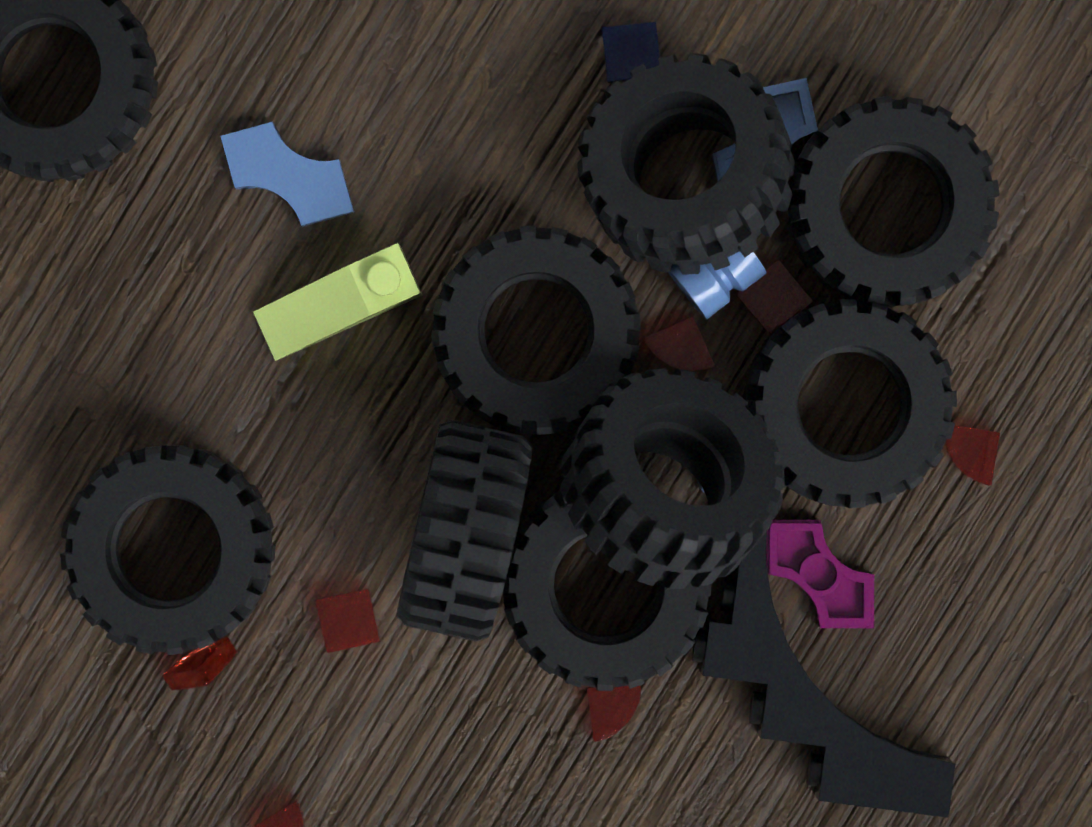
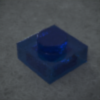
(629, 47)

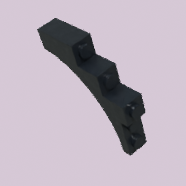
(852, 761)

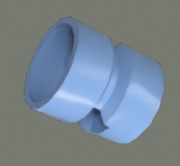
(711, 288)

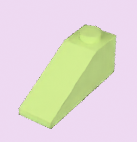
(338, 302)

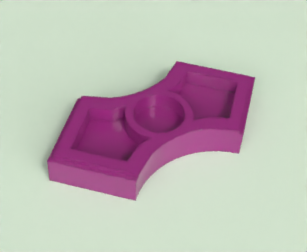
(839, 593)

